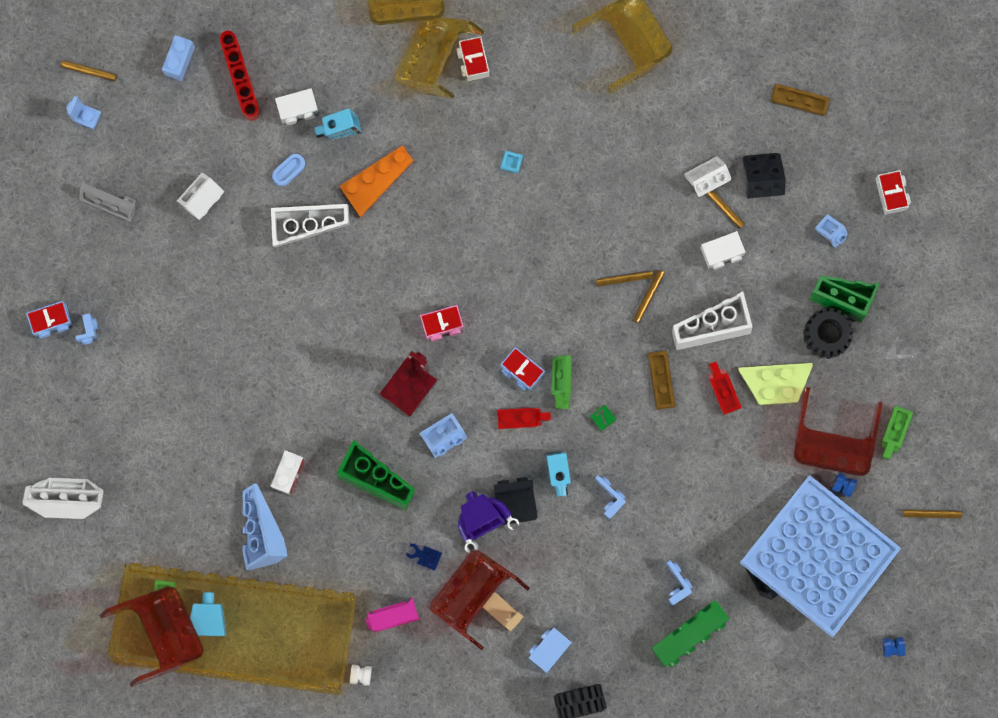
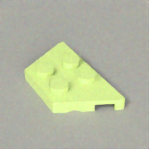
(777, 382)

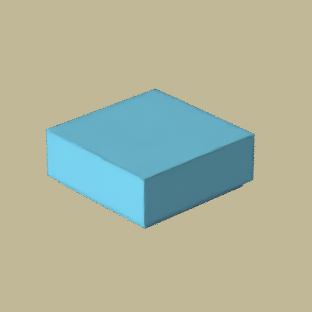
(511, 162)

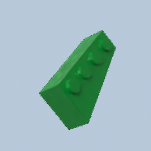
(374, 477)
(690, 633)

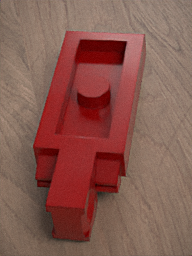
(723, 389)
(521, 418)

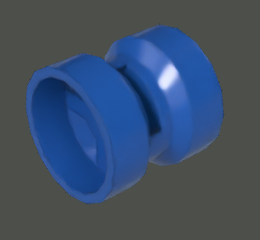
(844, 484)
(893, 647)

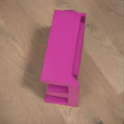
(392, 616)

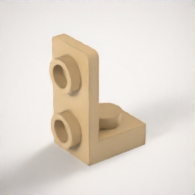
(503, 612)

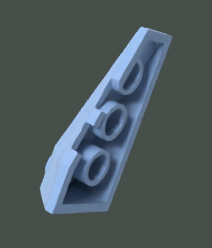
(264, 539)

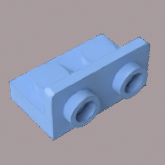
(443, 435)

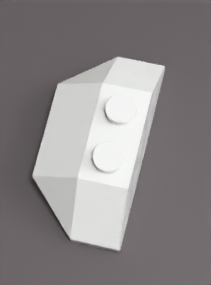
(63, 498)

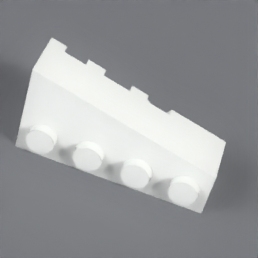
(301, 222)
(714, 324)

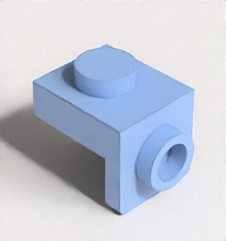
(90, 326)

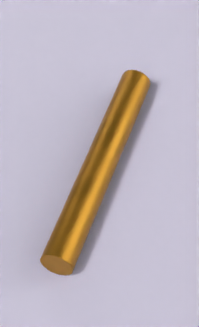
(88, 70)
(726, 209)
(624, 278)
(648, 296)
(932, 514)

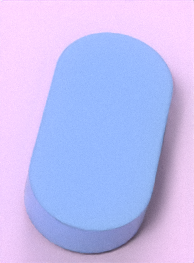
(288, 170)

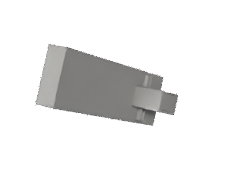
(122, 208)

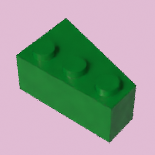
(847, 296)

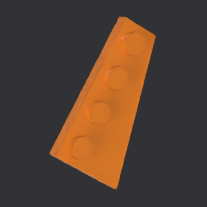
(372, 182)

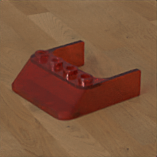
(832, 450)
(469, 591)
(167, 629)

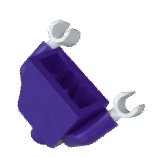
(481, 516)

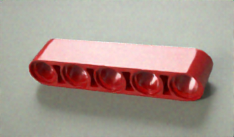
(239, 67)

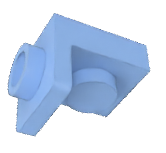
(832, 230)

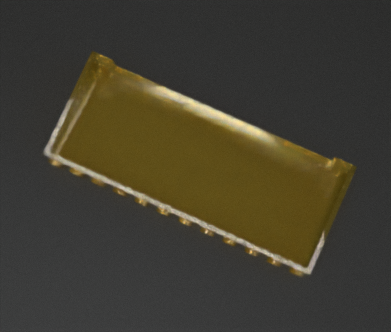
(272, 630)

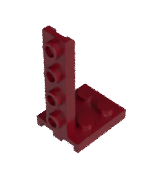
(409, 384)

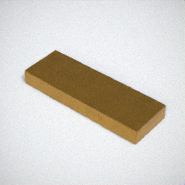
(800, 99)
(661, 380)

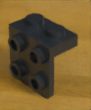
(764, 175)
(518, 499)

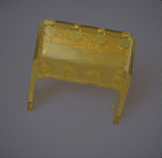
(402, 11)
(637, 32)
(429, 52)

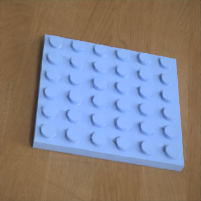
(820, 556)

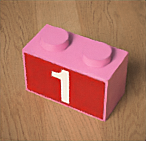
(442, 323)

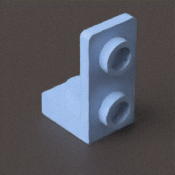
(82, 114)
(612, 507)
(677, 595)

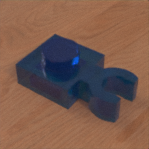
(427, 557)

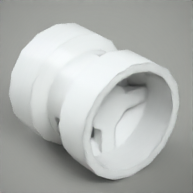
(360, 675)

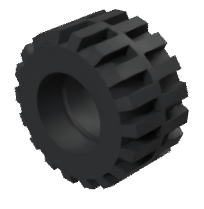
(816, 344)
(580, 701)

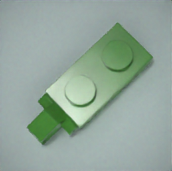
(561, 381)
(895, 431)

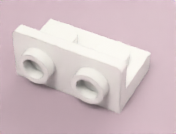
(708, 176)

